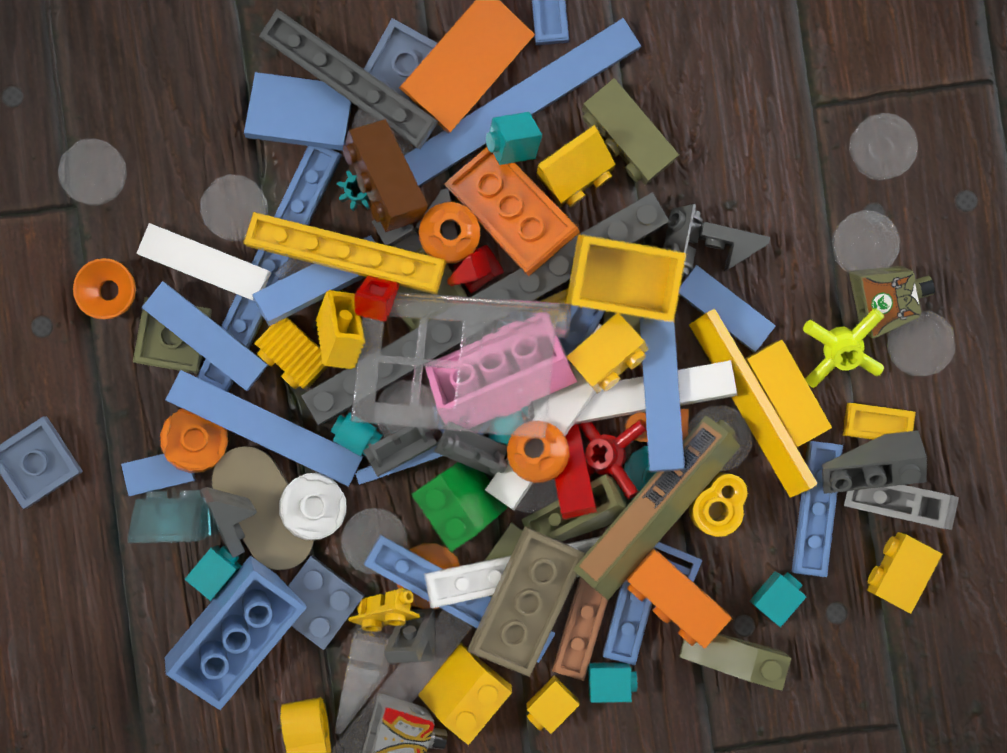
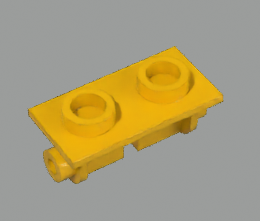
(385, 610)

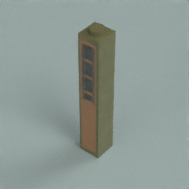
(657, 508)

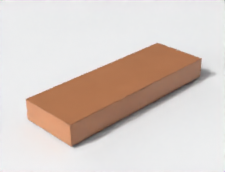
(580, 631)

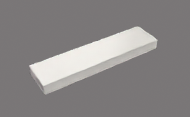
(202, 262)

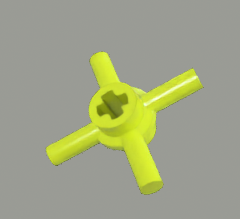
(843, 348)

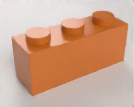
(677, 599)

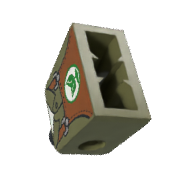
(892, 292)

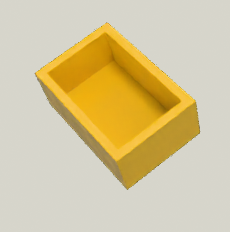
(625, 278)

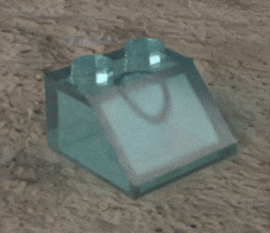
(170, 518)

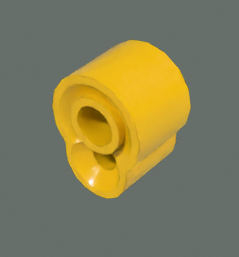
(720, 505)
(305, 726)

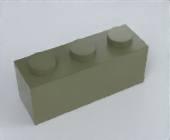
(628, 132)

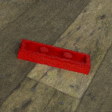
(574, 482)

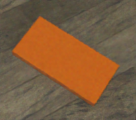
(466, 61)
(512, 210)

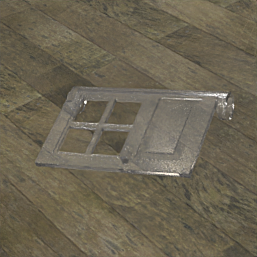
(500, 365)

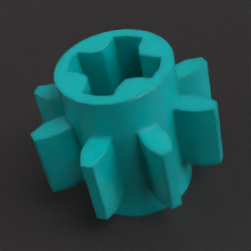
(362, 198)

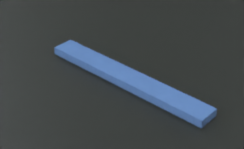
(527, 96)
(296, 206)

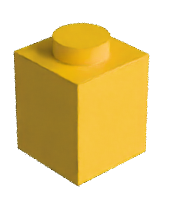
(551, 705)

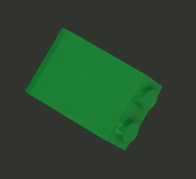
(458, 504)

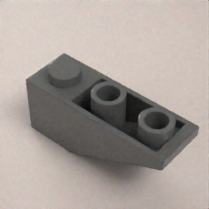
(878, 463)

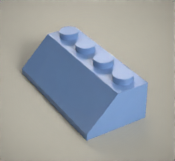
(234, 633)

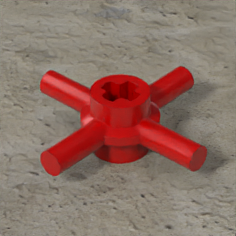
(615, 455)

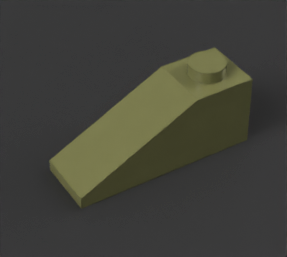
(609, 505)
(741, 659)

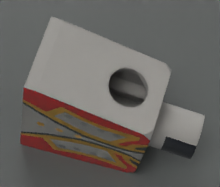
(402, 728)

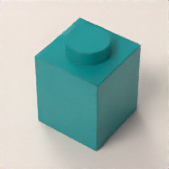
(513, 138)
(213, 571)
(779, 597)
(611, 682)

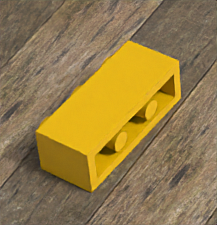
(788, 392)

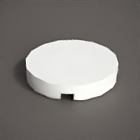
(312, 506)

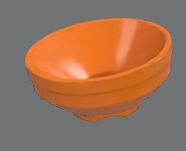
(449, 250)
(88, 288)
(547, 465)

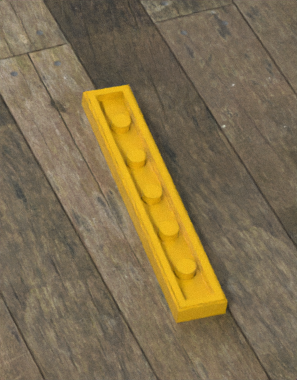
(345, 252)
(755, 406)

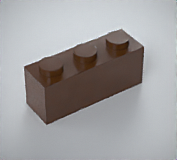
(384, 175)

